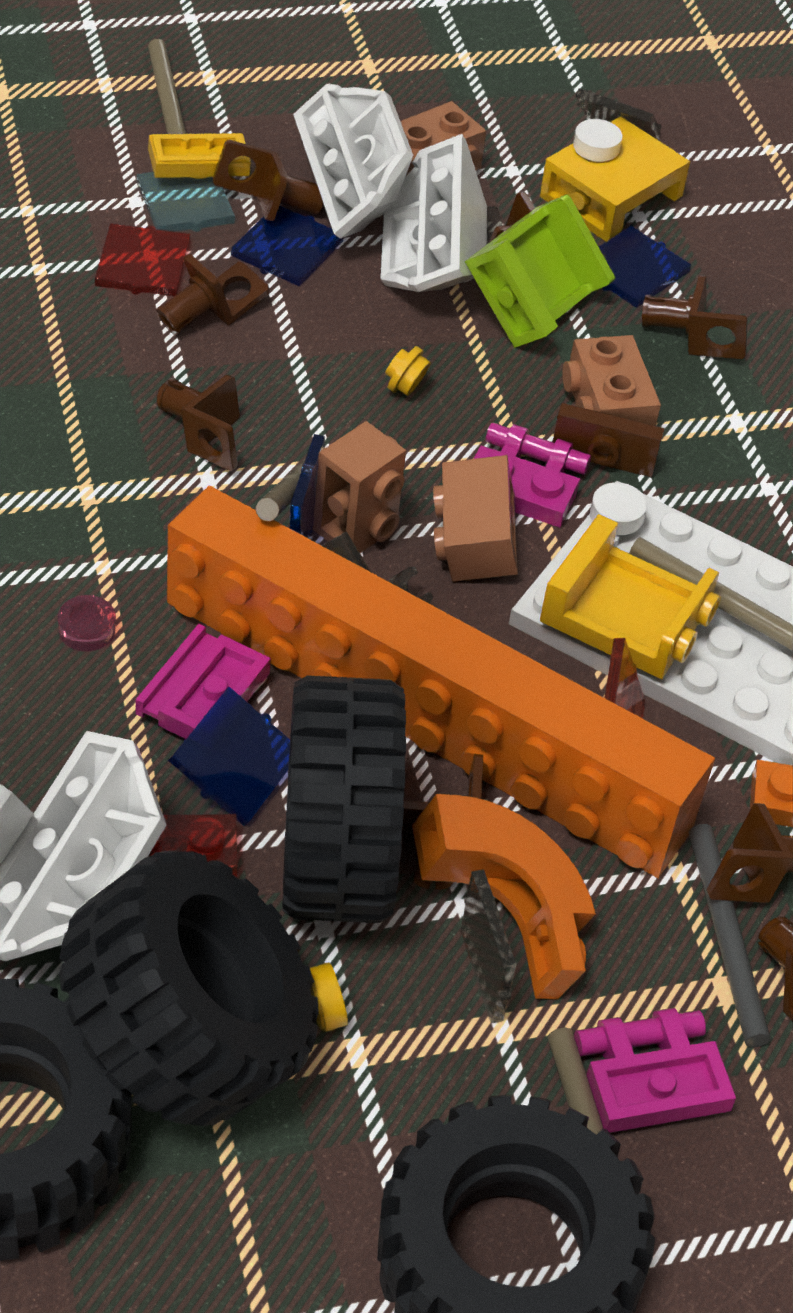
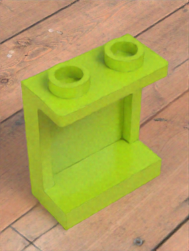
(539, 270)

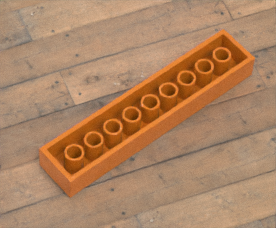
(464, 691)

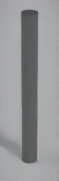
(730, 942)

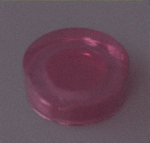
(86, 623)

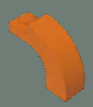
(524, 874)

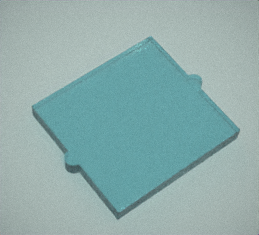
(184, 202)

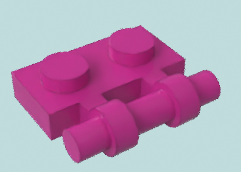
(538, 490)
(659, 1084)

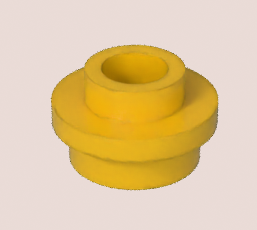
(407, 370)

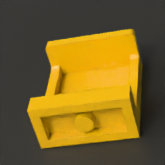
(614, 187)
(613, 595)

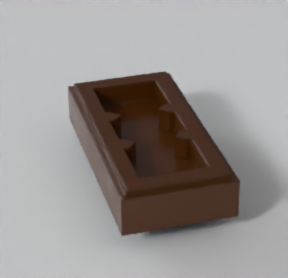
(610, 439)

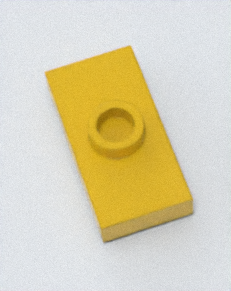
(193, 155)

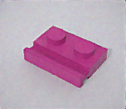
(198, 677)

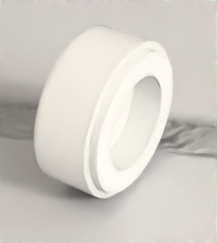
(597, 140)
(621, 504)

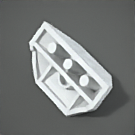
(354, 153)
(435, 221)
(80, 840)

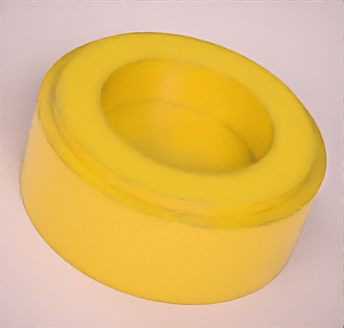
(330, 999)

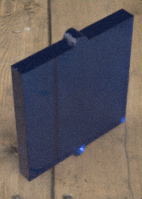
(288, 246)
(641, 266)
(304, 496)
(234, 756)

